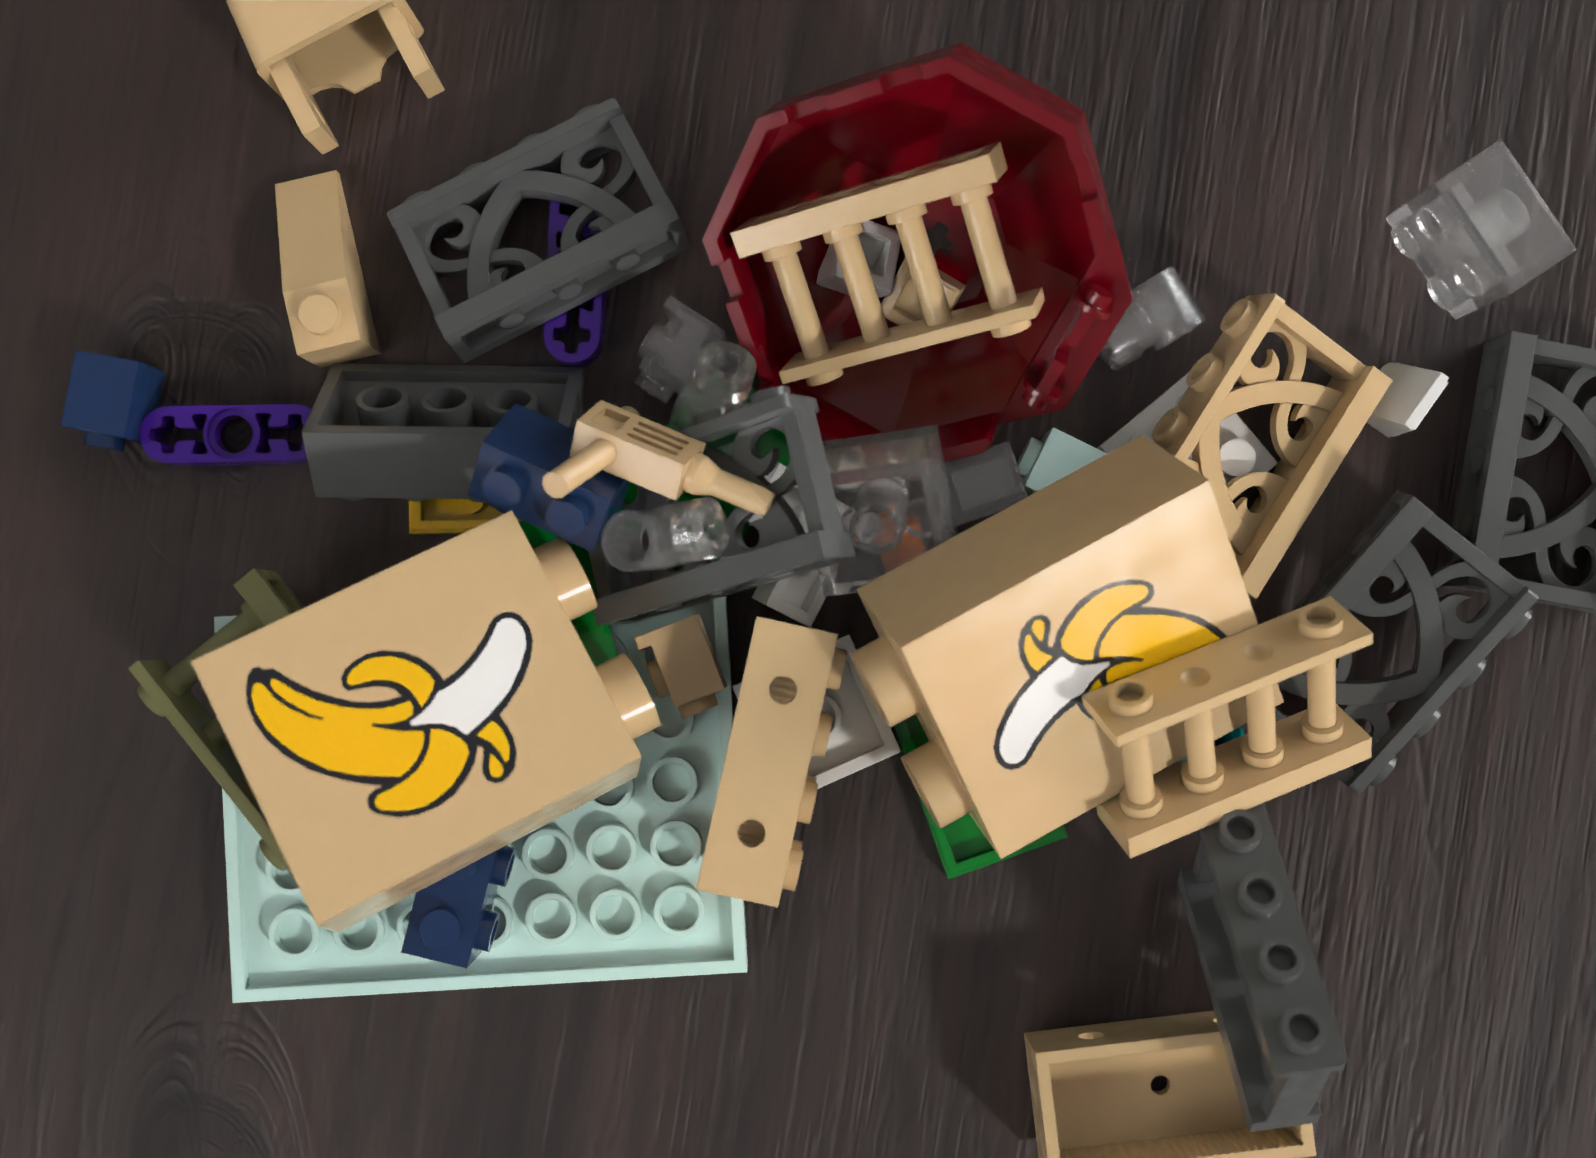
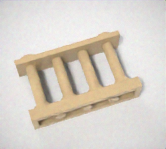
(902, 200)
(1248, 768)

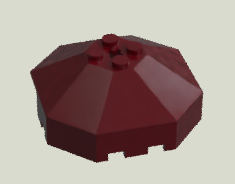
(1045, 211)

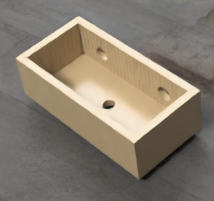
(768, 760)
(1099, 1103)

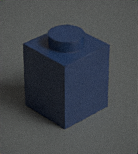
(110, 398)

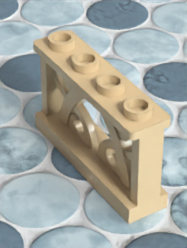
(1308, 462)

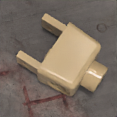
(328, 45)

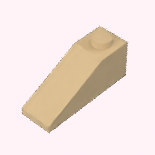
(322, 272)

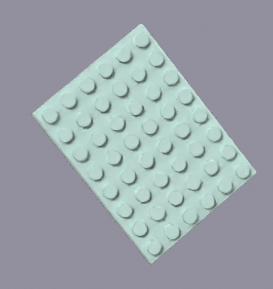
(586, 894)

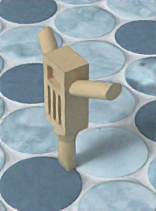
(650, 457)

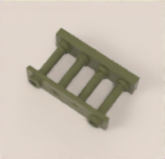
(168, 694)

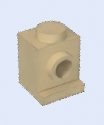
(684, 665)

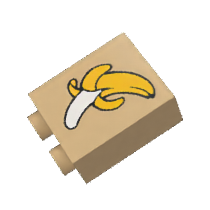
(1032, 613)
(426, 717)

